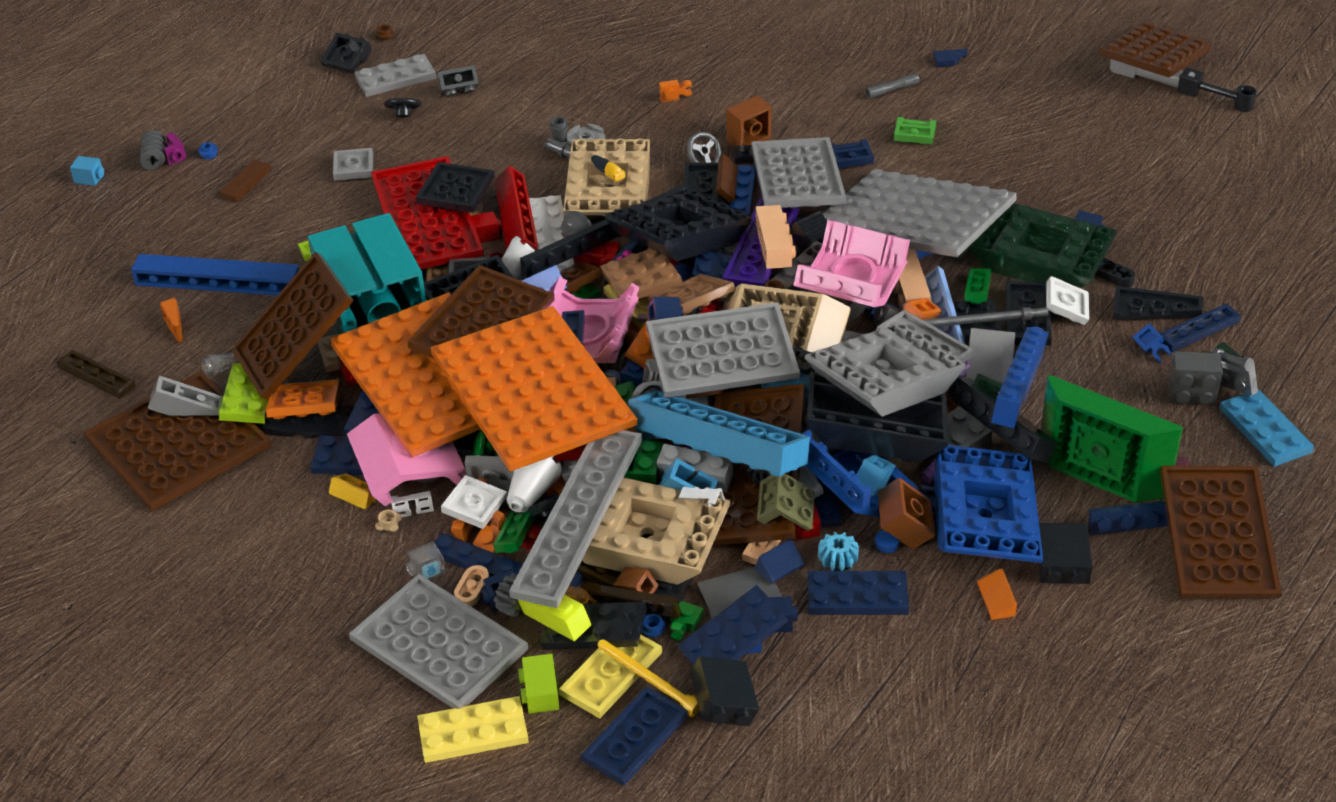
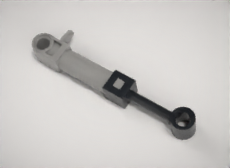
(1190, 83)

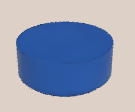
(886, 542)

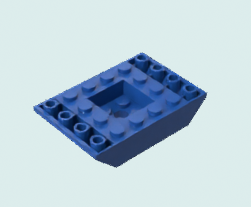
(989, 484)

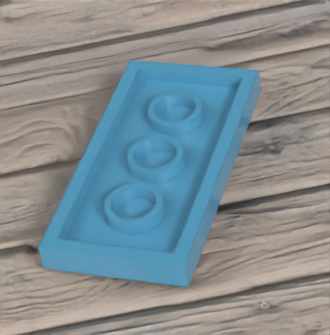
(1266, 428)

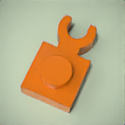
(672, 89)

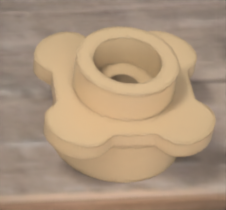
(388, 520)

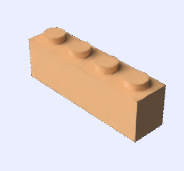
(774, 237)
(911, 282)

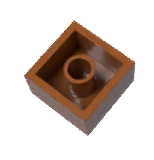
(749, 122)
(906, 513)

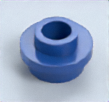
(208, 150)
(653, 625)

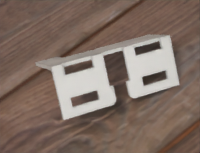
(695, 493)
(419, 504)

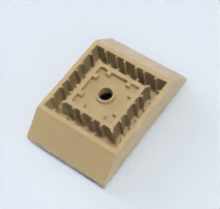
(596, 193)
(810, 318)
(679, 530)

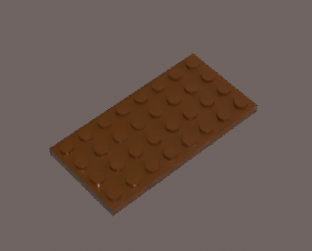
(771, 405)

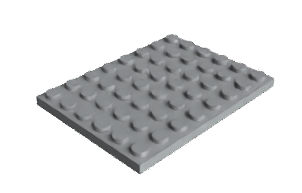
(927, 211)

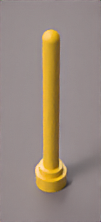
(687, 701)

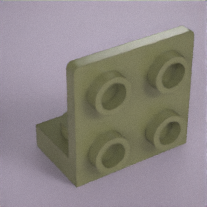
(787, 498)

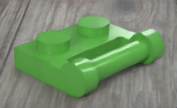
(915, 131)

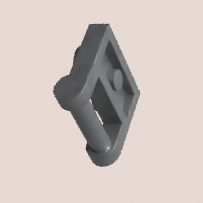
(1238, 378)

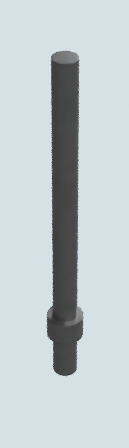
(1024, 313)

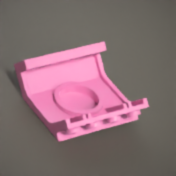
(855, 264)
(604, 319)
(388, 463)

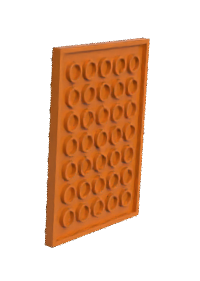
(405, 383)
(533, 388)

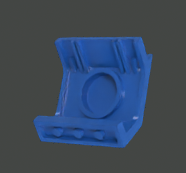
(841, 477)

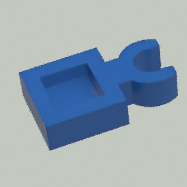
(1151, 341)

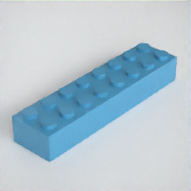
(720, 433)

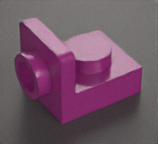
(174, 149)

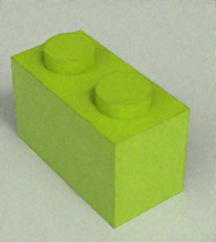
(540, 683)

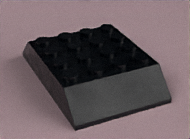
(851, 426)

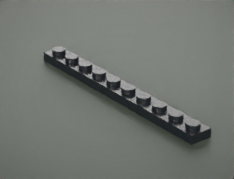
(577, 243)

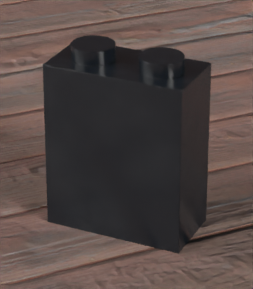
(1065, 553)
(724, 691)

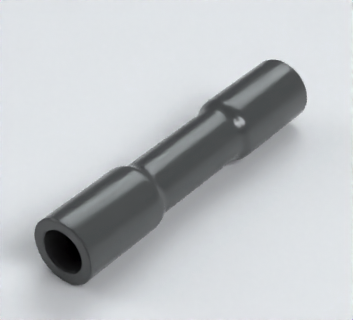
(881, 89)

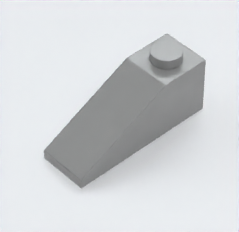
(182, 399)

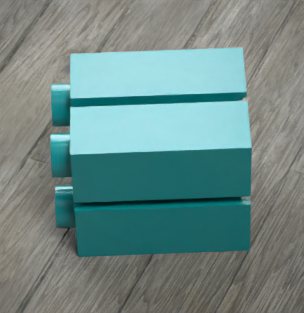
(373, 268)

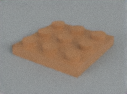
(646, 269)
(697, 291)

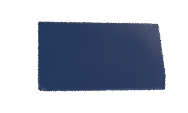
(779, 562)

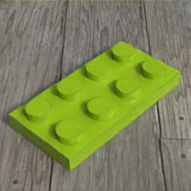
(241, 399)

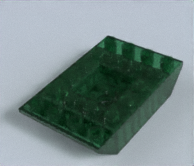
(1042, 244)

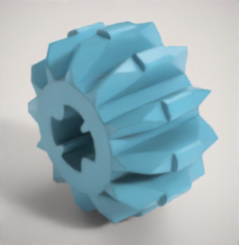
(838, 551)

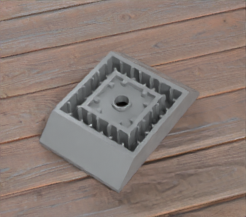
(888, 368)

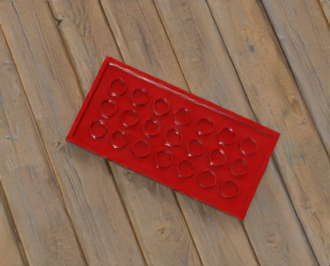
(429, 231)

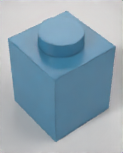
(87, 170)

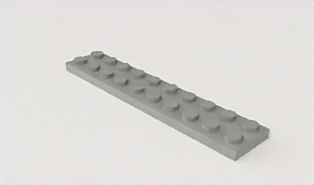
(575, 519)

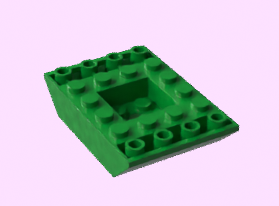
(1129, 439)

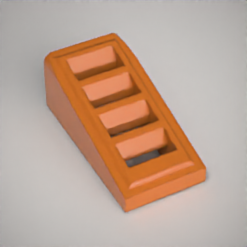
(172, 317)

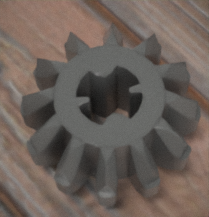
(502, 599)

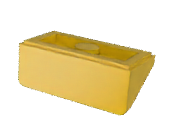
(351, 490)

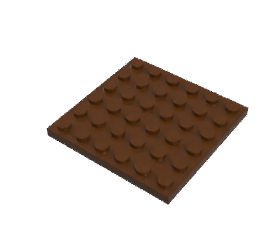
(173, 454)

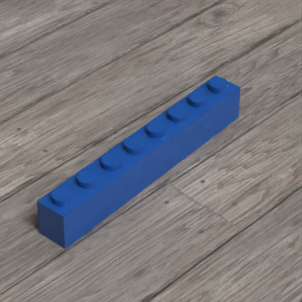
(212, 274)
(1020, 377)

